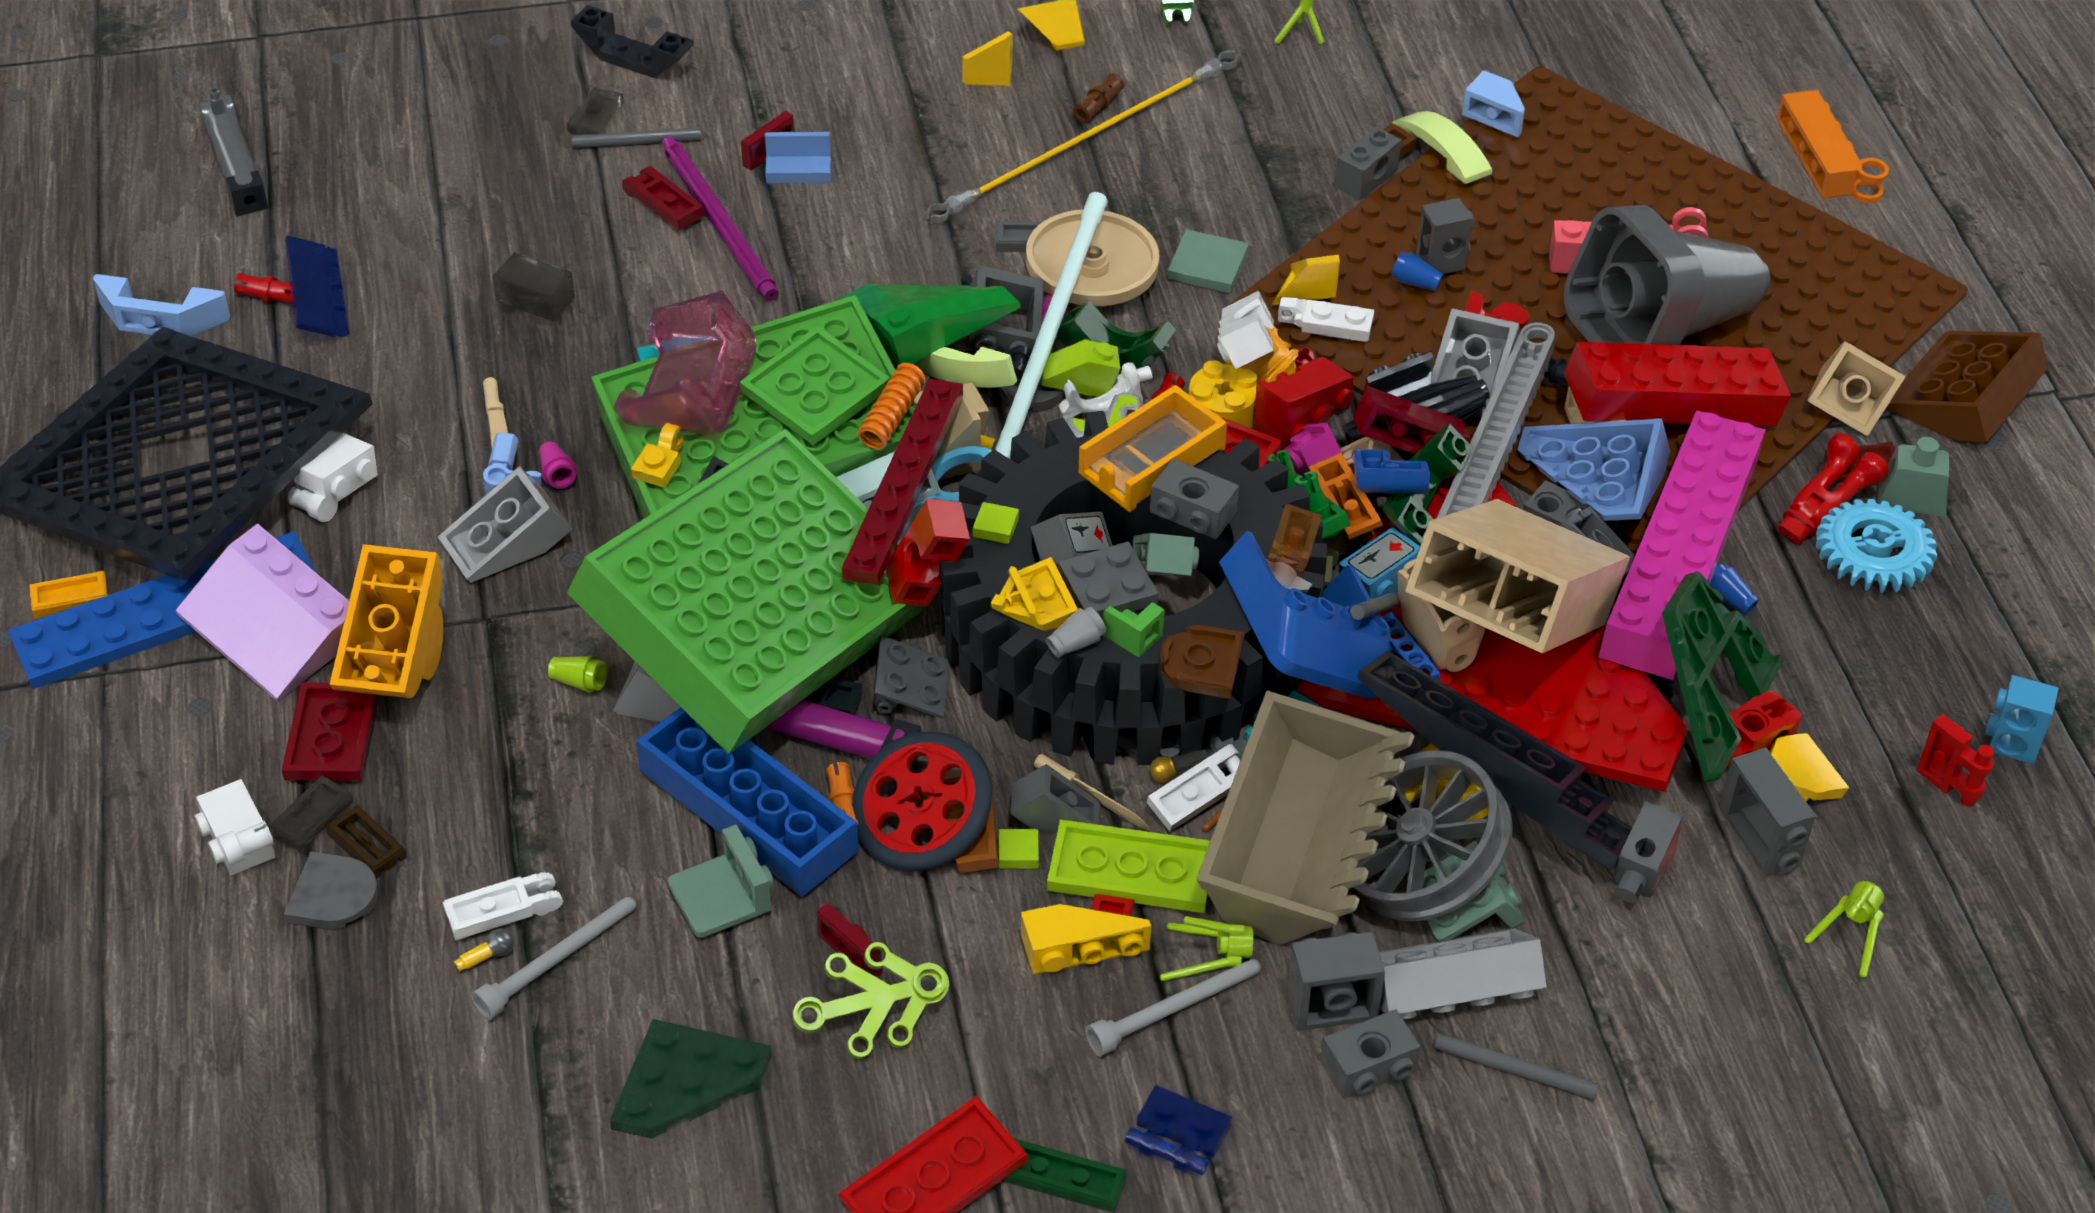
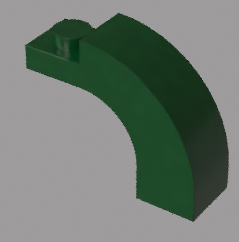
(1139, 348)

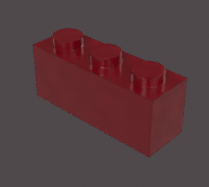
(1401, 421)

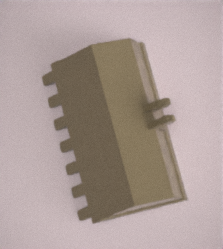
(1300, 819)

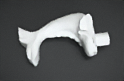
(1128, 382)

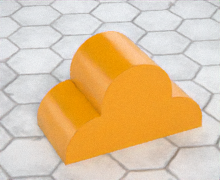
(391, 623)

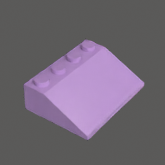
(267, 612)

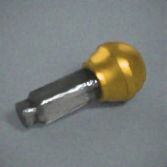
(1165, 768)

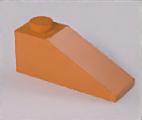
(1340, 486)

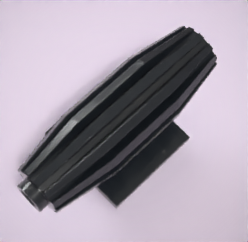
(1412, 382)

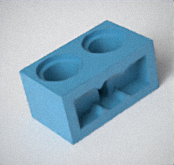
(2022, 718)

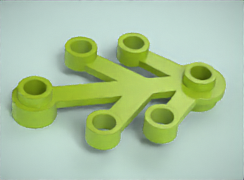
(878, 997)

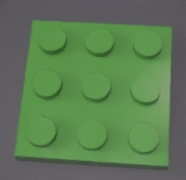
(815, 385)

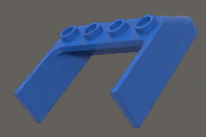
(1306, 633)

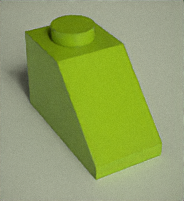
(1086, 364)

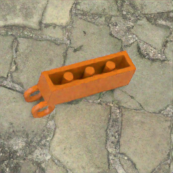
(1825, 149)

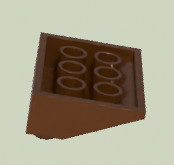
(1970, 382)

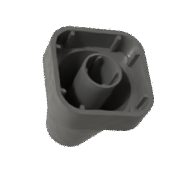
(1655, 283)

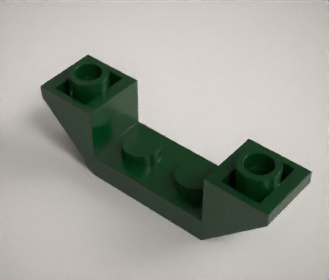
(1445, 457)

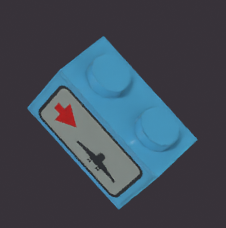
(1381, 560)

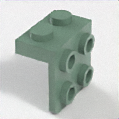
(724, 888)
(1494, 898)

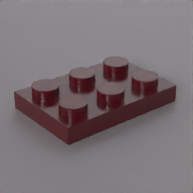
(329, 734)

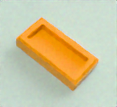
(65, 593)

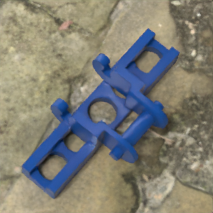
(1398, 647)

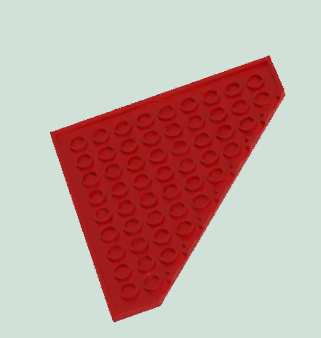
(1565, 697)

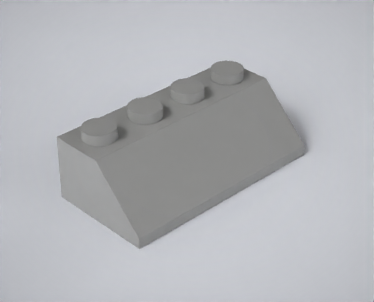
(1461, 971)

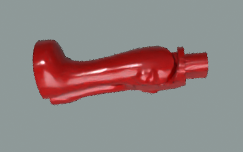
(1815, 501)

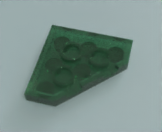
(684, 1076)

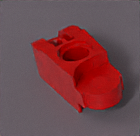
(1763, 721)

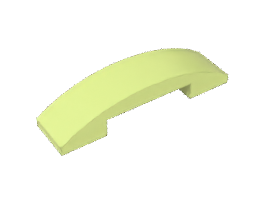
(1447, 138)
(984, 369)

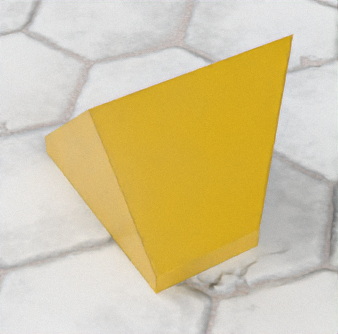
(1058, 22)
(989, 63)
(1311, 279)

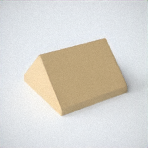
(1855, 387)

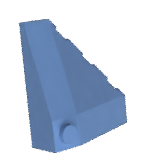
(1602, 463)

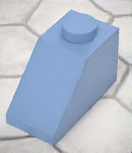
(1494, 103)

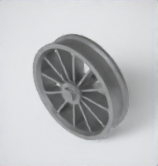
(1425, 834)

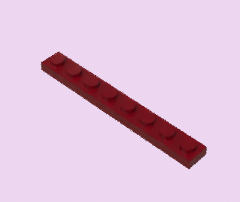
(902, 482)

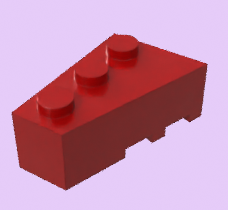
(1301, 398)

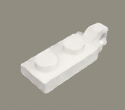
(1327, 318)

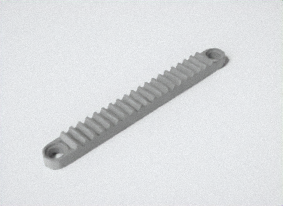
(1502, 420)

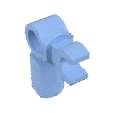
(502, 461)

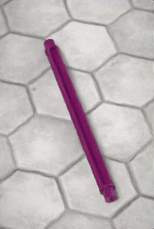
(720, 219)

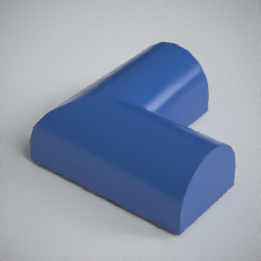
(1380, 474)

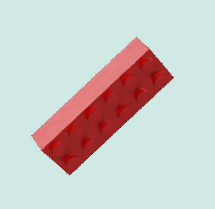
(1676, 381)

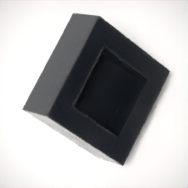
(840, 695)

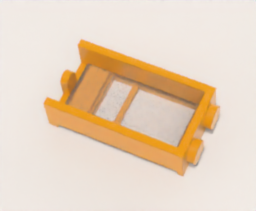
(1140, 446)

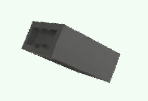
(1029, 294)
(1766, 812)

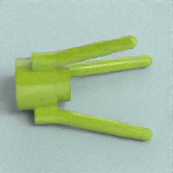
(1860, 906)
(1232, 940)

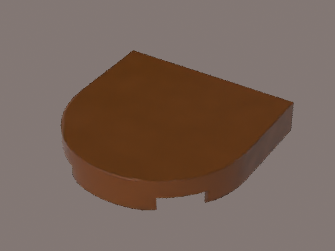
(1202, 659)

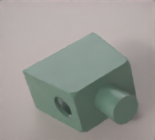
(1917, 478)

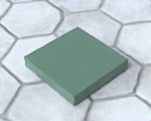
(1208, 261)

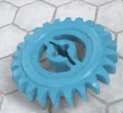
(1870, 554)

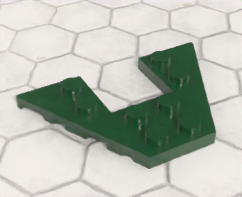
(1697, 634)

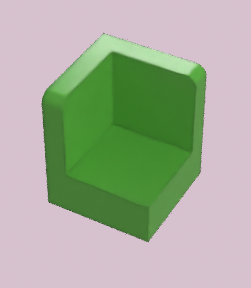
(1134, 631)

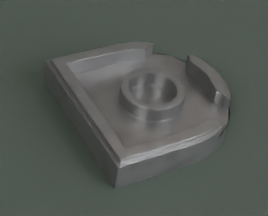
(332, 892)

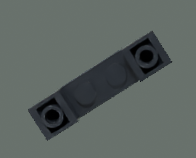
(598, 32)

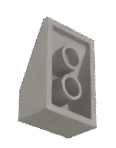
(1475, 347)
(505, 528)

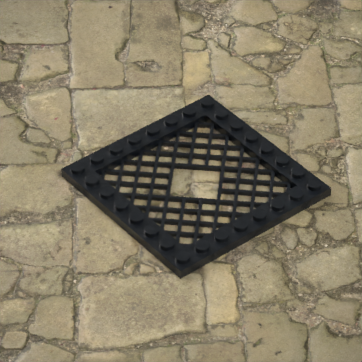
(328, 410)

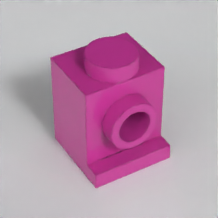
(1312, 446)

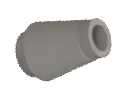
(1077, 632)

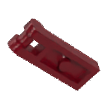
(663, 197)

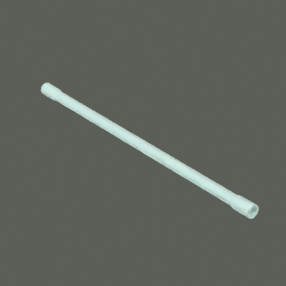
(1090, 219)

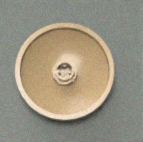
(1116, 266)

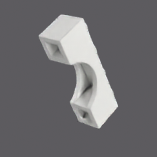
(1244, 330)

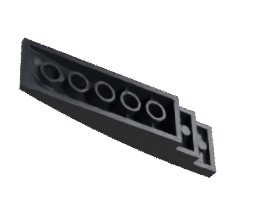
(1521, 766)

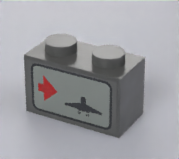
(1071, 535)

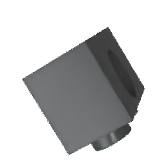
(1367, 163)
(1445, 235)
(1194, 498)
(1383, 1037)

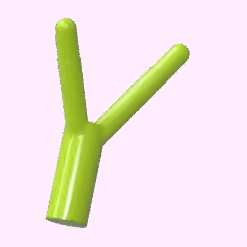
(1300, 13)

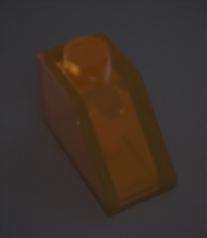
(1294, 537)

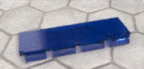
(316, 287)

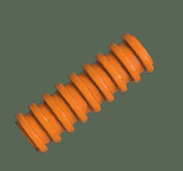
(891, 406)

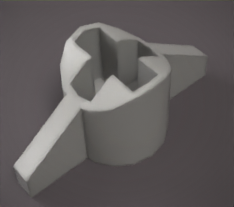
(1287, 577)

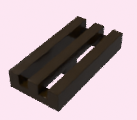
(396, 850)

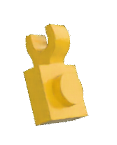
(659, 462)

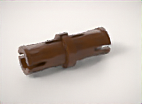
(1088, 106)

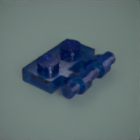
(1182, 1121)

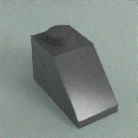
(1047, 797)

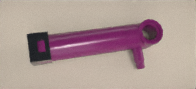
(840, 729)

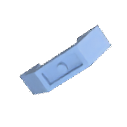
(198, 313)

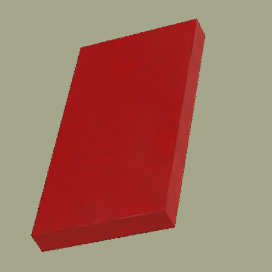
(940, 1167)

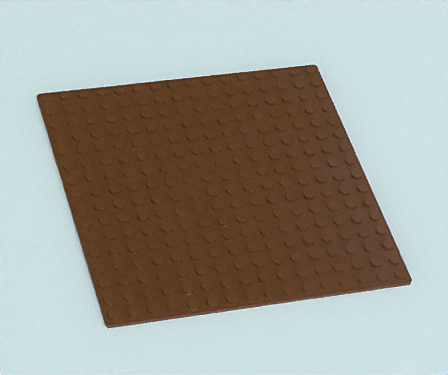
(1569, 165)

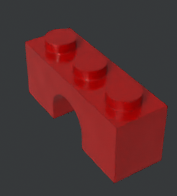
(934, 535)

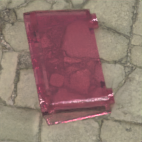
(699, 366)

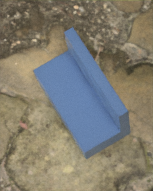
(798, 157)

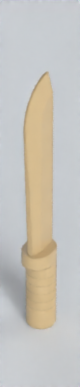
(494, 408)
(1120, 810)

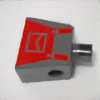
(1647, 852)

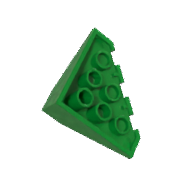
(923, 318)

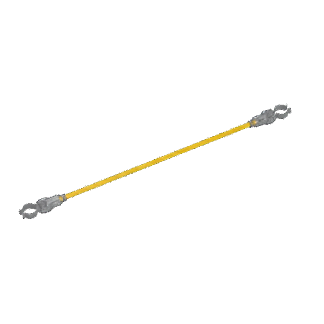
(957, 203)

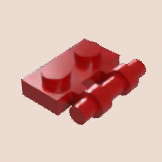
(1947, 753)

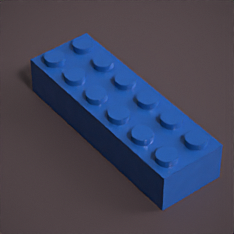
(790, 823)

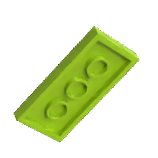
(1128, 865)

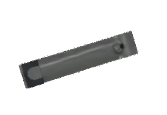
(232, 153)

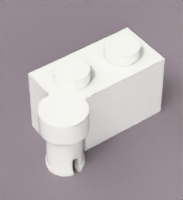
(332, 476)
(235, 827)

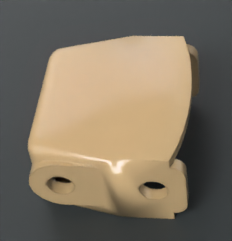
(1440, 633)

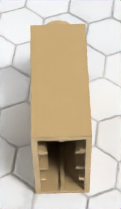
(1517, 574)

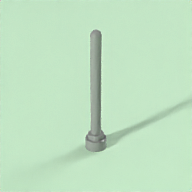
(490, 999)
(1105, 1035)

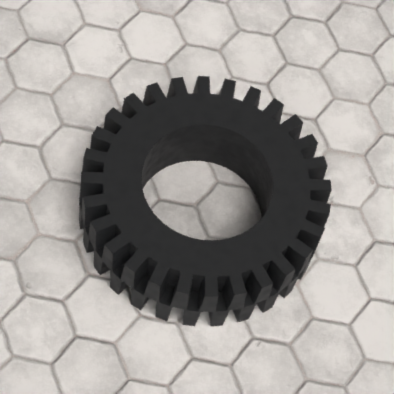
(1104, 686)

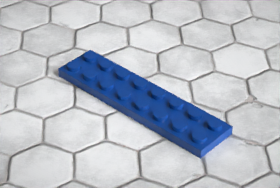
(112, 625)

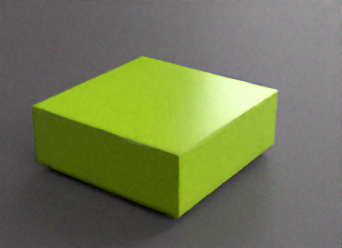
(995, 523)
(1018, 849)

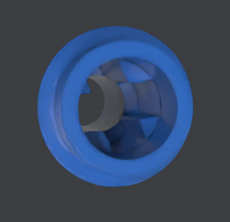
(1416, 272)
(1733, 589)

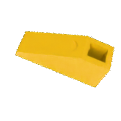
(1075, 936)

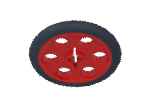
(949, 837)

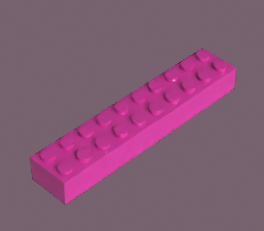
(1682, 537)

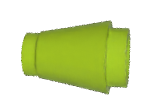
(581, 672)

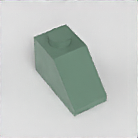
(1166, 554)

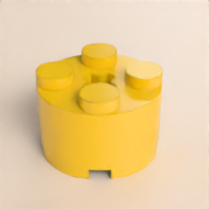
(1226, 391)

